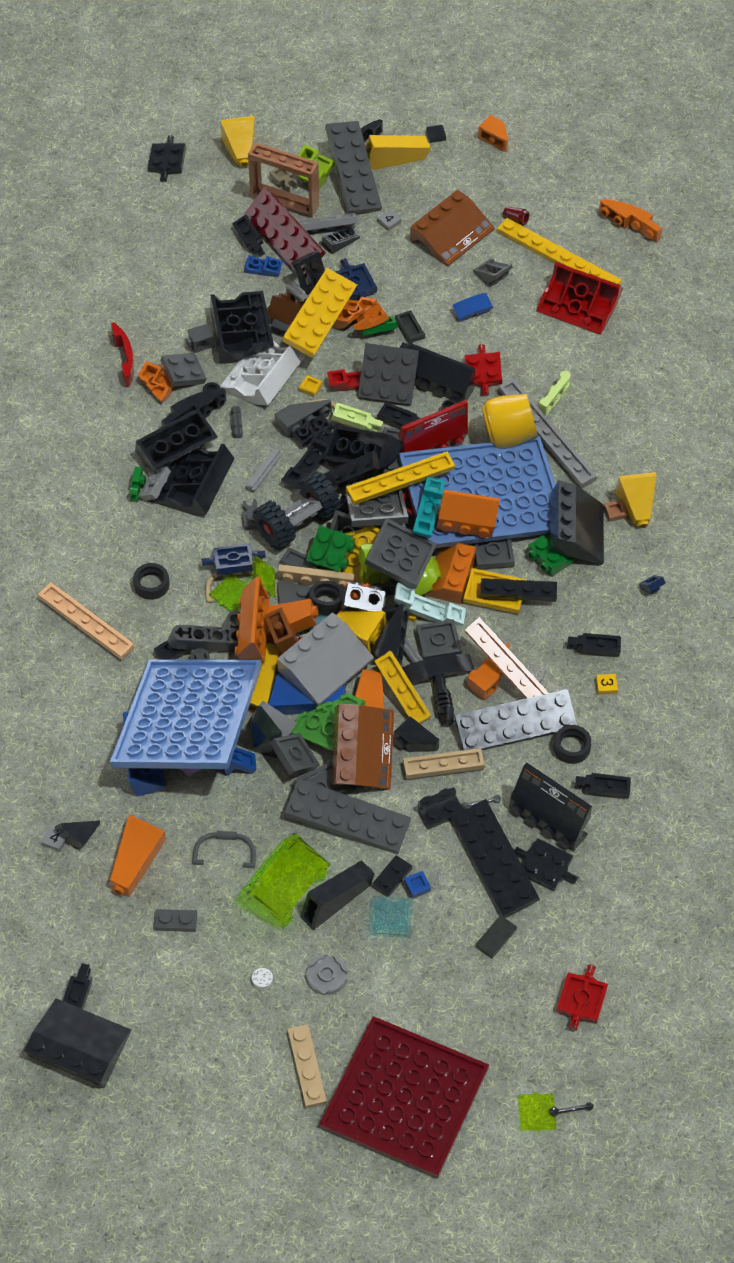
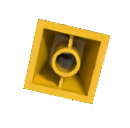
(238, 138)
(637, 496)
(365, 625)

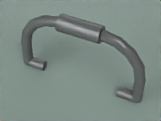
(225, 835)

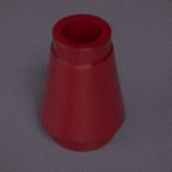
(517, 215)

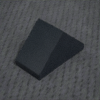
(77, 832)

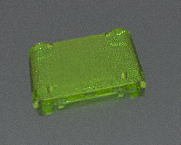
(283, 880)

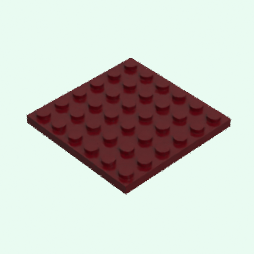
(404, 1096)

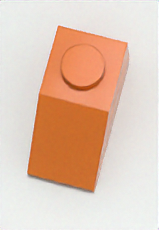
(494, 133)

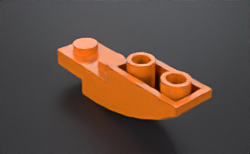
(627, 214)

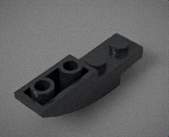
(204, 401)

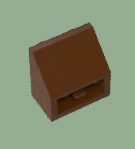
(284, 307)

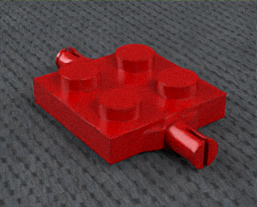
(487, 368)
(582, 997)

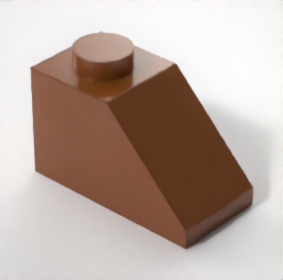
(281, 630)

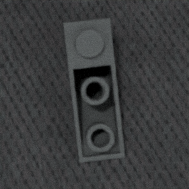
(295, 415)

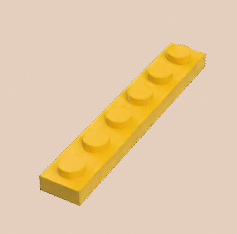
(400, 478)

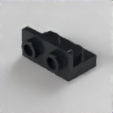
(439, 807)

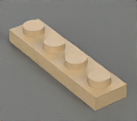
(310, 576)
(443, 763)
(307, 1066)

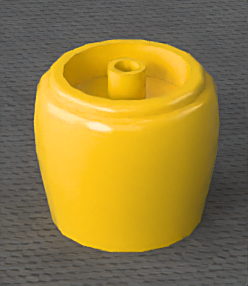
(509, 420)

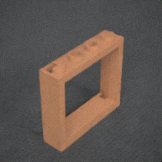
(288, 162)

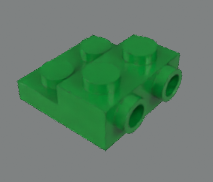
(331, 549)
(549, 562)

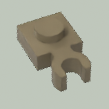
(283, 177)

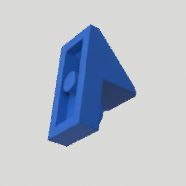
(243, 761)

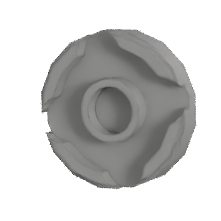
(323, 980)

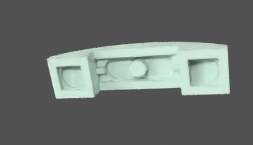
(428, 608)

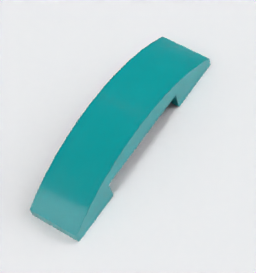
(428, 507)

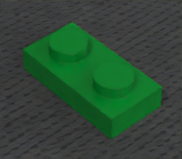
(386, 326)

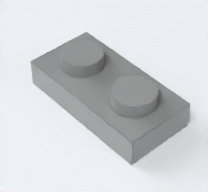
(154, 484)

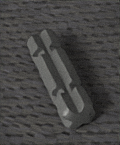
(236, 422)

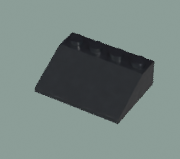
(576, 523)
(78, 1042)

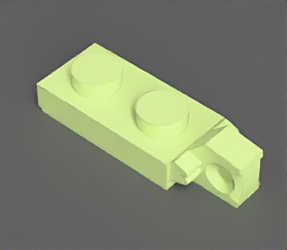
(356, 418)

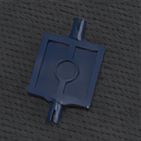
(359, 275)
(233, 559)

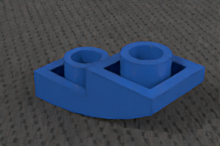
(266, 267)
(473, 305)

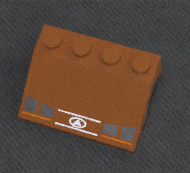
(451, 228)
(362, 746)

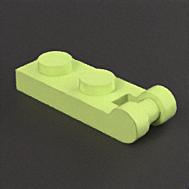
(555, 393)

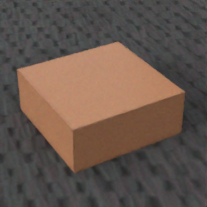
(615, 510)

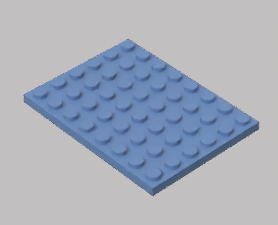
(513, 474)
(187, 714)

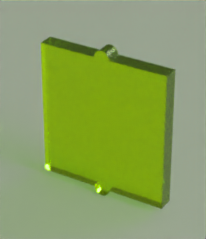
(266, 574)
(229, 592)
(535, 1112)

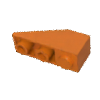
(485, 679)

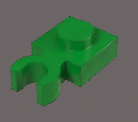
(138, 481)

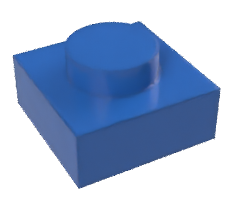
(417, 884)

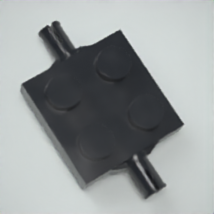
(167, 158)
(546, 864)

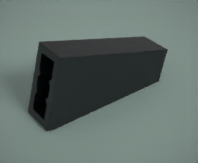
(335, 893)

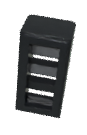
(333, 247)

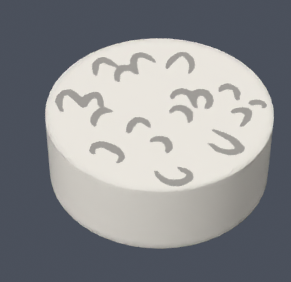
(262, 978)

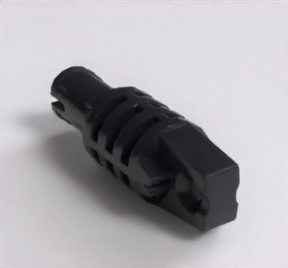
(443, 701)

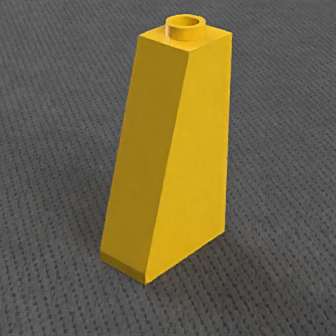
(395, 150)
(266, 678)

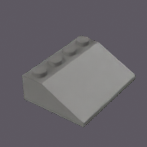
(324, 659)

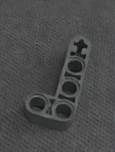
(183, 636)

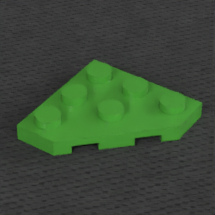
(318, 724)

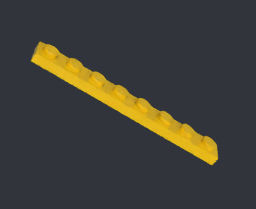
(551, 250)

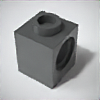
(200, 338)

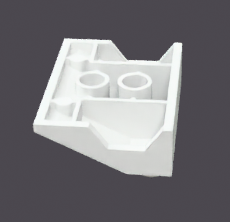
(262, 374)

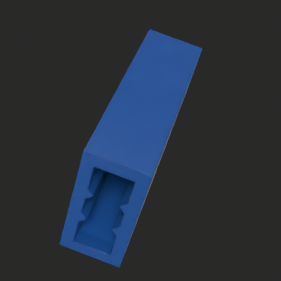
(291, 700)

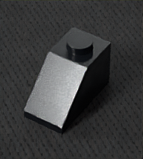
(415, 737)

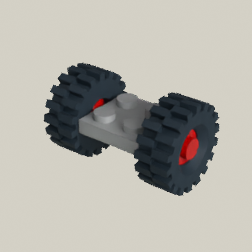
(318, 500)

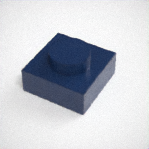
(652, 584)

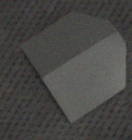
(491, 270)

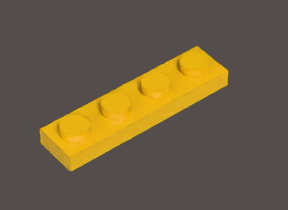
(402, 687)

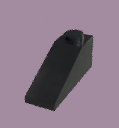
(393, 635)
(264, 731)

